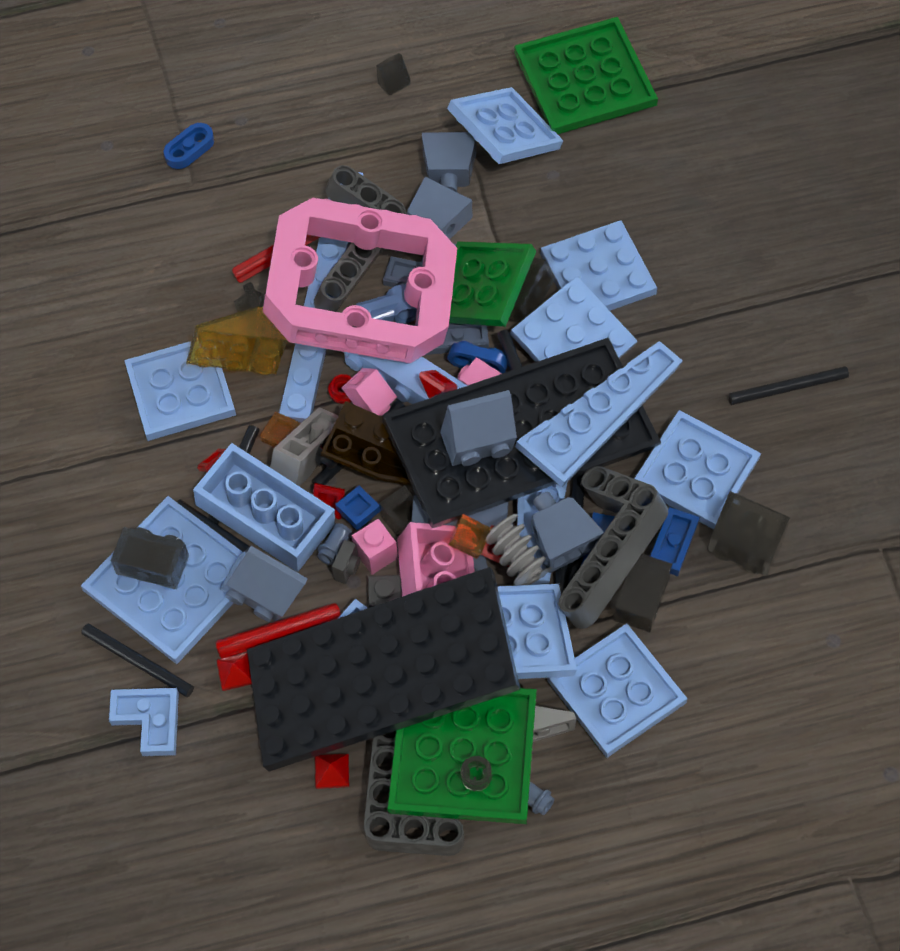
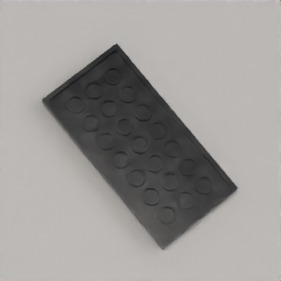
(537, 396)
(381, 669)

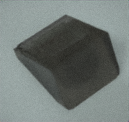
(393, 74)

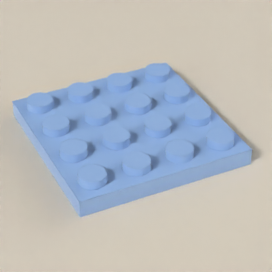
(167, 616)

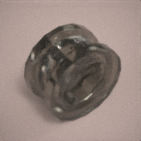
(476, 761)

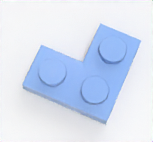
(154, 710)

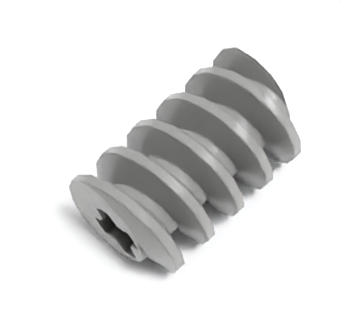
(516, 552)

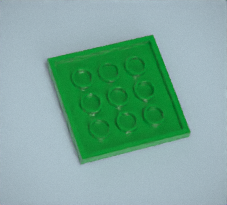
(585, 75)
(431, 757)

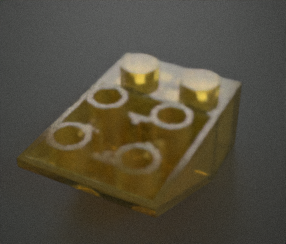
(238, 343)

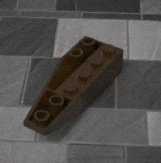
(364, 445)

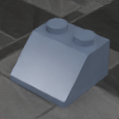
(479, 428)
(262, 584)

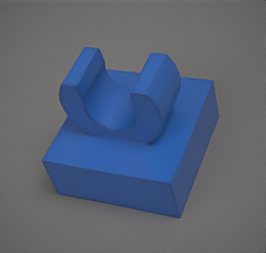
(358, 507)

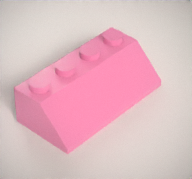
(428, 558)

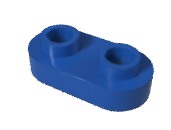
(187, 146)
(465, 353)

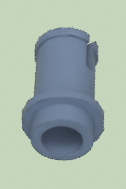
(331, 547)
(539, 800)

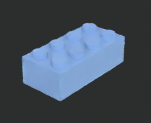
(264, 507)

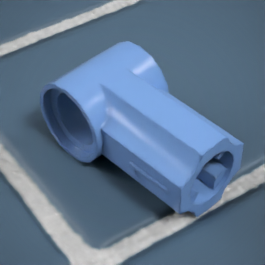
(391, 306)

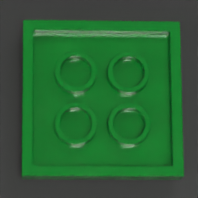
(488, 281)

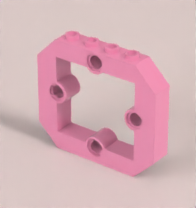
(427, 287)

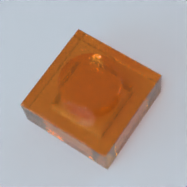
(278, 429)
(469, 536)

